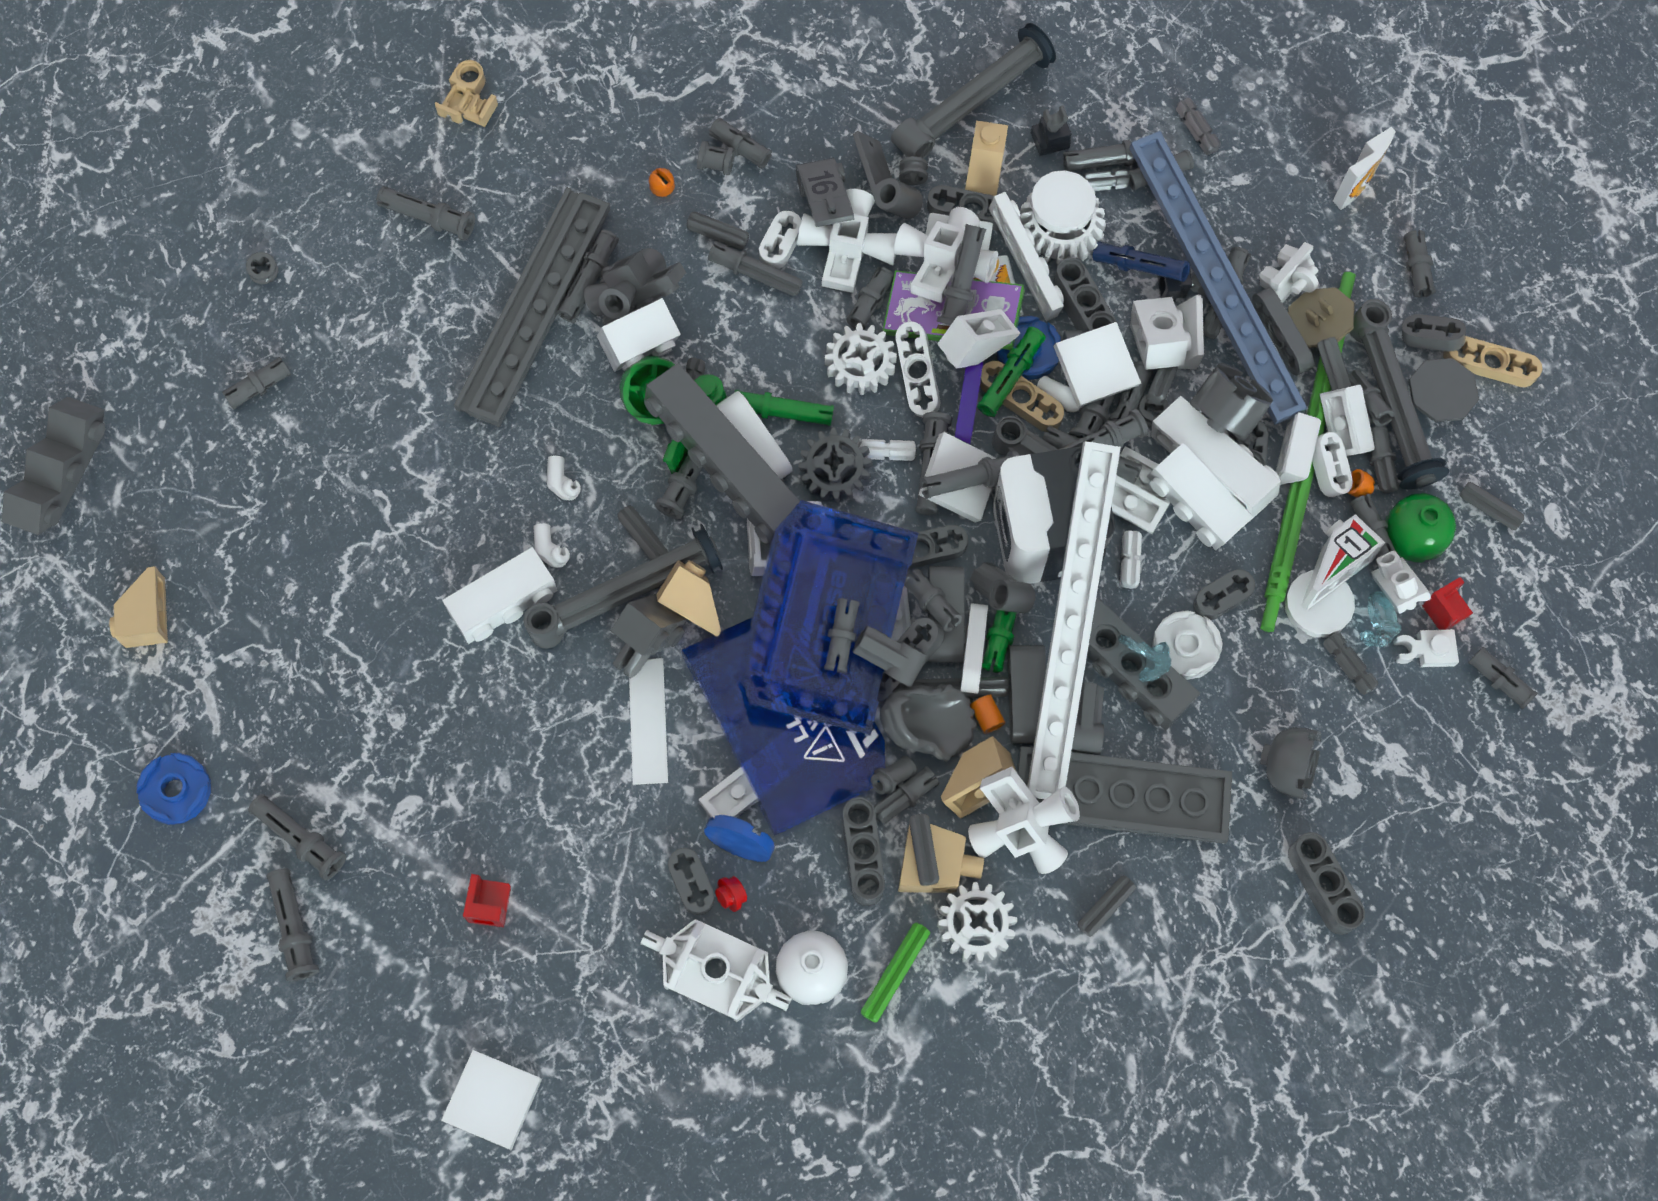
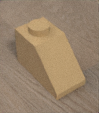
(986, 157)
(690, 595)
(141, 612)
(981, 761)

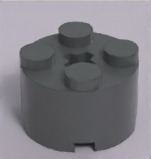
(1231, 401)

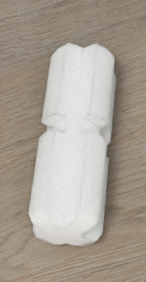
(894, 450)
(1130, 564)

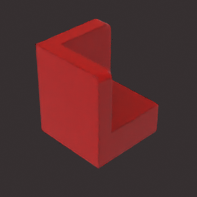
(1447, 606)
(486, 902)

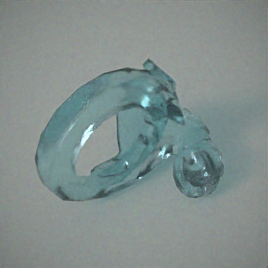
(1386, 628)
(1158, 654)

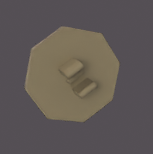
(1322, 315)

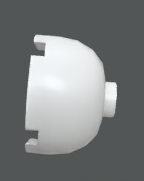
(811, 968)

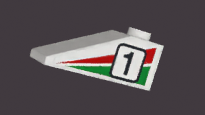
(1344, 554)

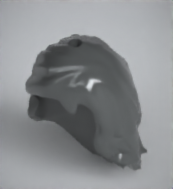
(929, 720)

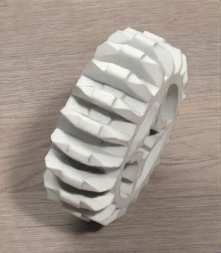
(1065, 245)

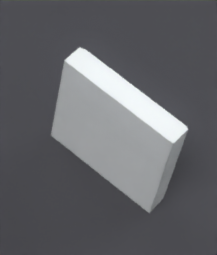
(1097, 364)
(952, 455)
(491, 1099)

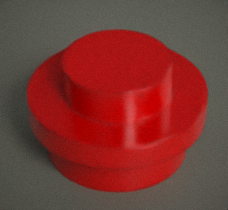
(731, 893)

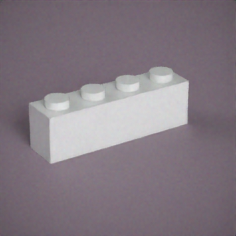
(1231, 463)

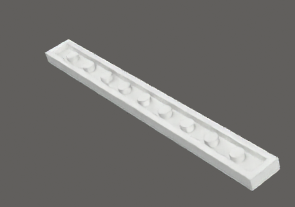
(1073, 618)

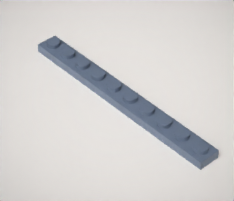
(1217, 275)

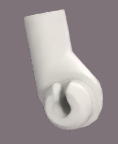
(1059, 392)
(558, 482)
(546, 550)

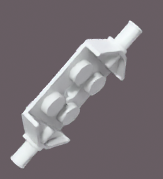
(733, 994)

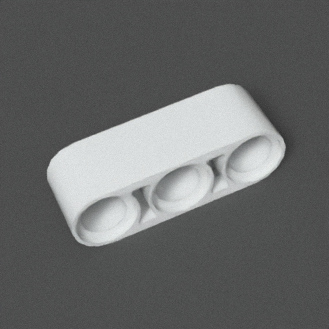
(750, 426)

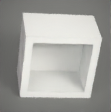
(639, 335)

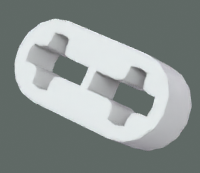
(774, 237)
(1332, 465)

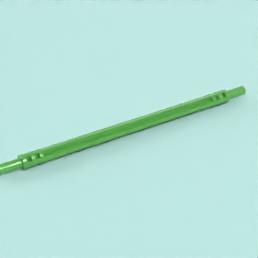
(1297, 500)

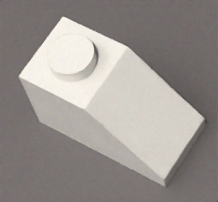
(977, 337)

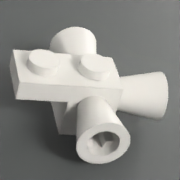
(848, 242)
(941, 253)
(1023, 821)

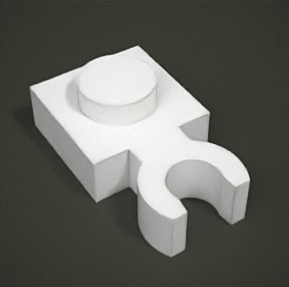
(1433, 648)

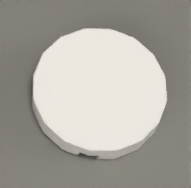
(1063, 201)
(1325, 616)
(1192, 642)

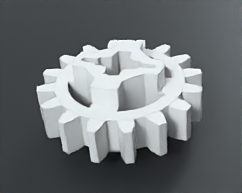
(857, 364)
(989, 934)

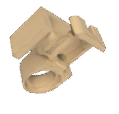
(469, 102)

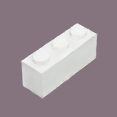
(1199, 497)
(500, 596)

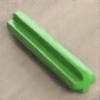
(895, 972)

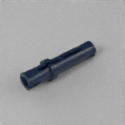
(1108, 254)

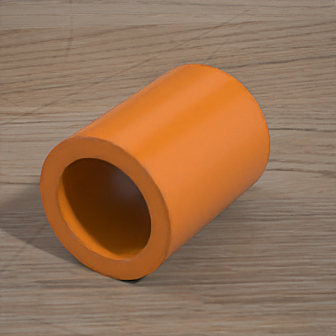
(987, 714)

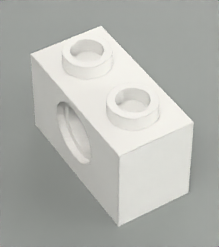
(1159, 333)

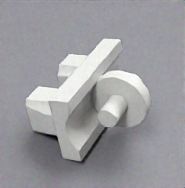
(1296, 272)
(1399, 582)

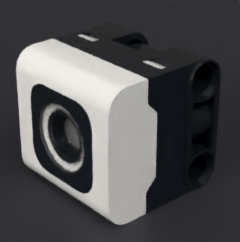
(1035, 513)

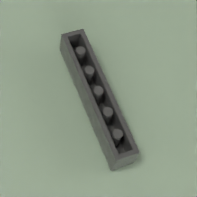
(720, 450)

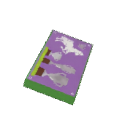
(909, 307)

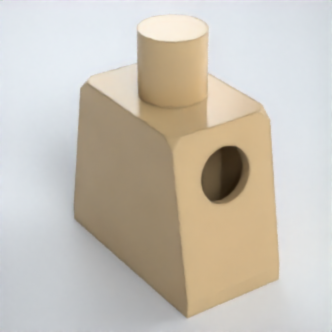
(950, 863)

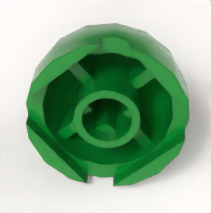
(634, 382)
(1421, 527)

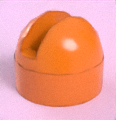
(657, 185)
(1362, 483)

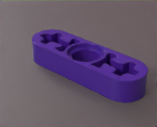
(968, 403)

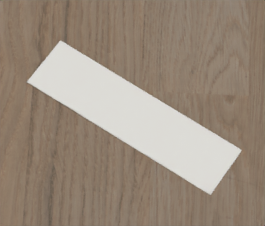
(648, 724)

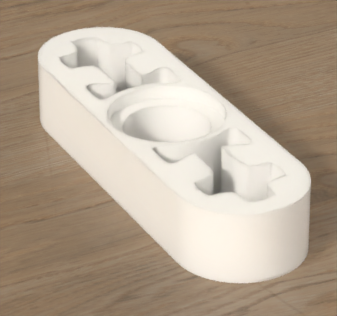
(904, 348)
(974, 648)

